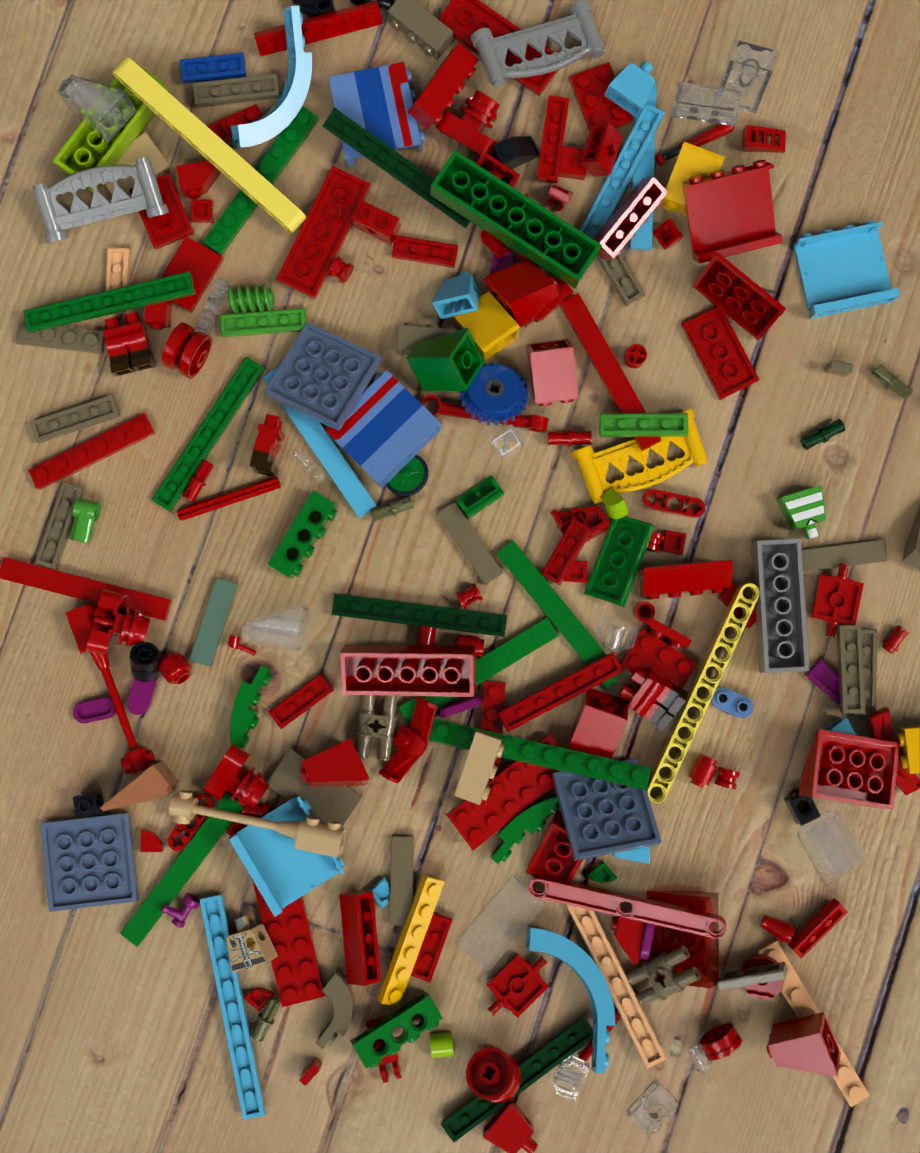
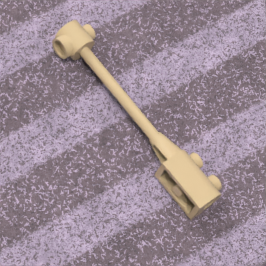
(309, 833)

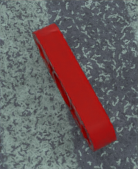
(687, 511)
(187, 838)

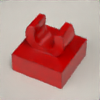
(560, 194)

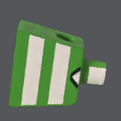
(804, 510)

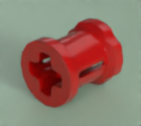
(469, 596)

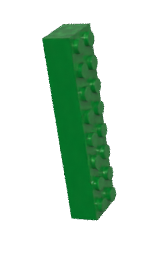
(514, 219)

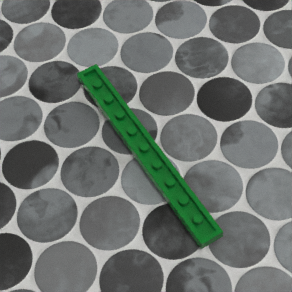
(547, 756)

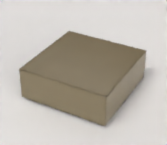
(839, 368)

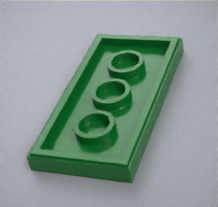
(619, 560)

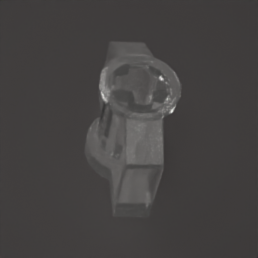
(616, 635)
(570, 1077)

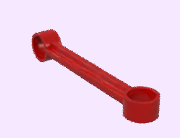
(531, 422)

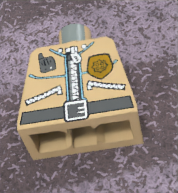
(249, 945)

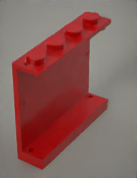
(731, 211)

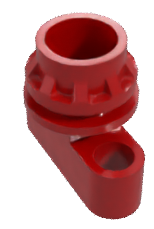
(469, 129)
(107, 622)
(236, 779)

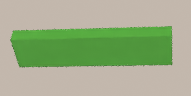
(262, 322)
(643, 425)

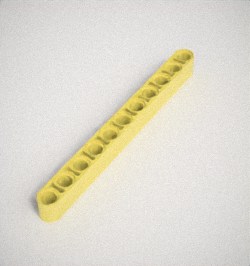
(208, 144)
(710, 685)

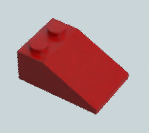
(554, 853)

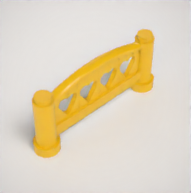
(595, 465)

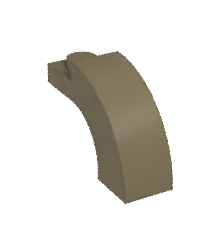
(343, 1004)

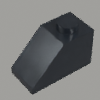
(515, 151)

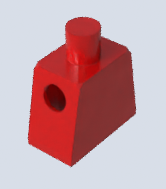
(510, 1130)

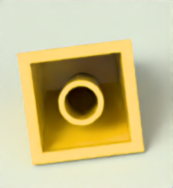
(689, 163)
(489, 326)
(910, 741)

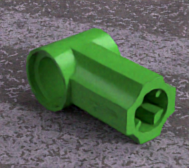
(85, 514)

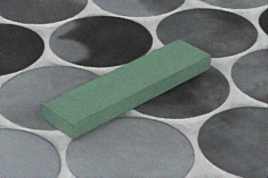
(213, 622)

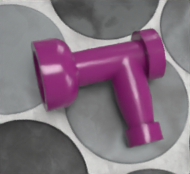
(190, 902)

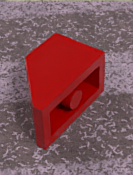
(196, 178)
(629, 935)

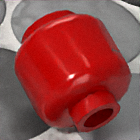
(174, 668)

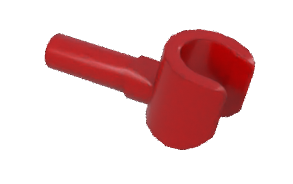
(234, 642)

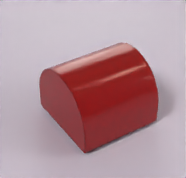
(668, 234)

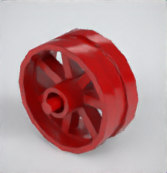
(720, 1041)

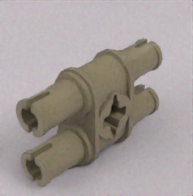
(385, 734)
(665, 986)

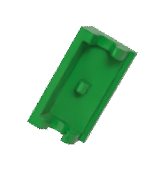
(480, 497)

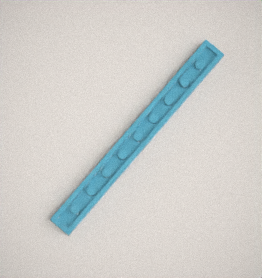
(232, 1008)

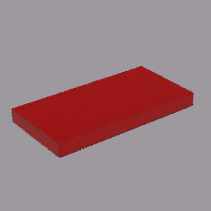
(720, 352)

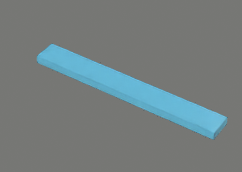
(623, 170)
(643, 236)
(330, 459)

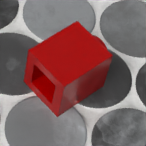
(158, 315)

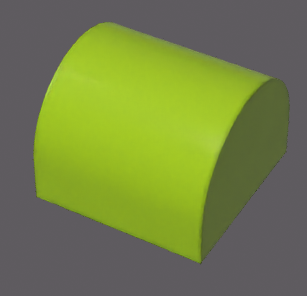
(614, 504)
(441, 1045)

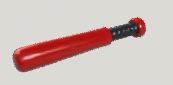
(699, 140)

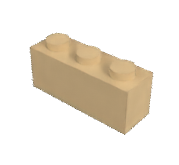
(479, 767)

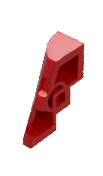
(590, 516)

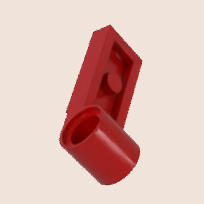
(223, 127)
(659, 629)

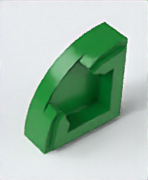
(602, 873)

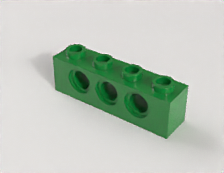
(291, 540)
(383, 1030)

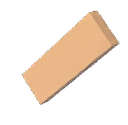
(117, 268)

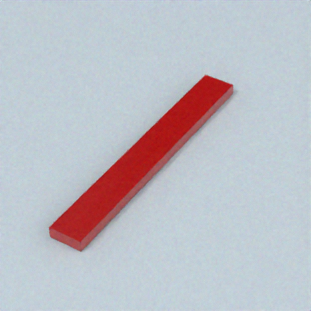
(604, 362)
(82, 587)

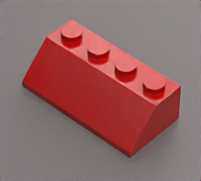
(685, 578)

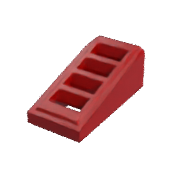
(757, 131)

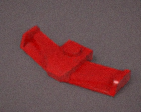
(882, 730)
(411, 741)

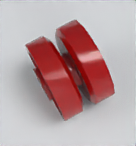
(186, 350)
(493, 1075)

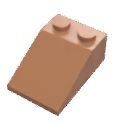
(152, 783)

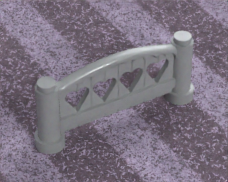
(579, 25)
(58, 219)

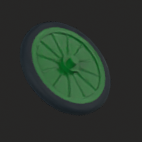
(410, 478)

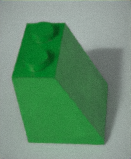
(446, 362)

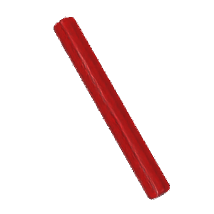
(228, 498)

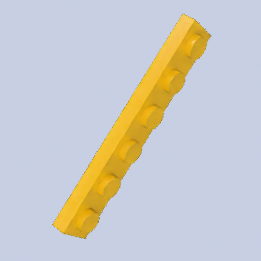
(410, 940)

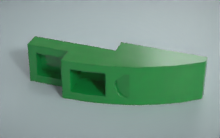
(243, 715)
(530, 819)

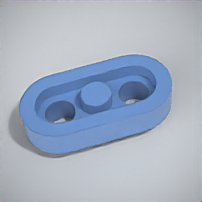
(732, 702)

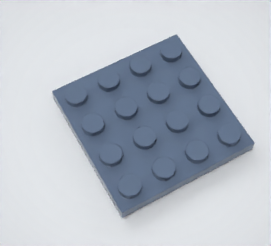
(323, 376)
(604, 815)
(89, 861)

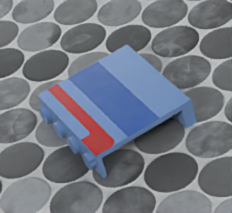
(379, 104)
(386, 428)

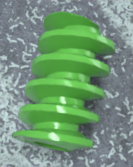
(251, 298)

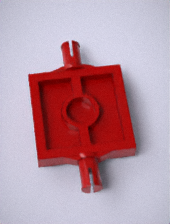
(837, 600)
(517, 985)

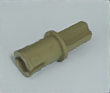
(892, 382)
(392, 508)
(265, 1019)

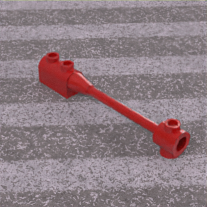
(81, 622)

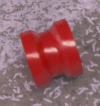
(340, 270)
(636, 351)
(654, 542)
(727, 778)

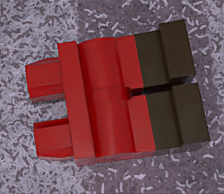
(128, 345)
(267, 446)
(654, 697)

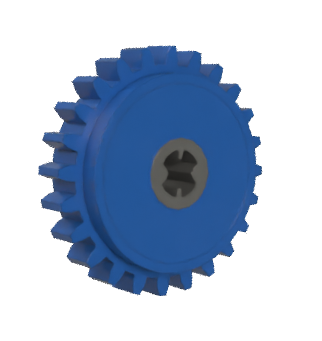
(496, 394)

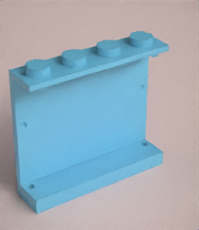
(843, 270)
(275, 865)

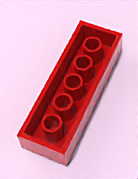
(408, 670)

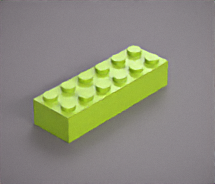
(89, 150)

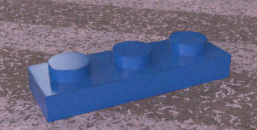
(213, 68)

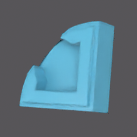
(381, 892)

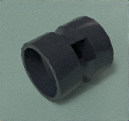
(144, 661)

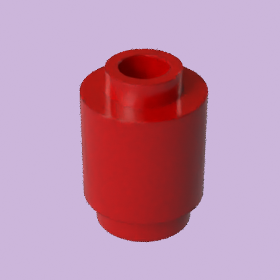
(464, 640)
(703, 771)

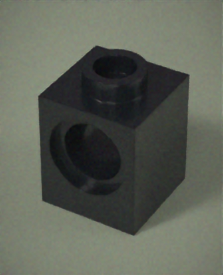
(88, 804)
(808, 814)

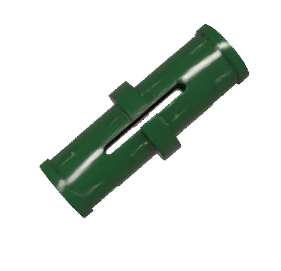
(822, 434)

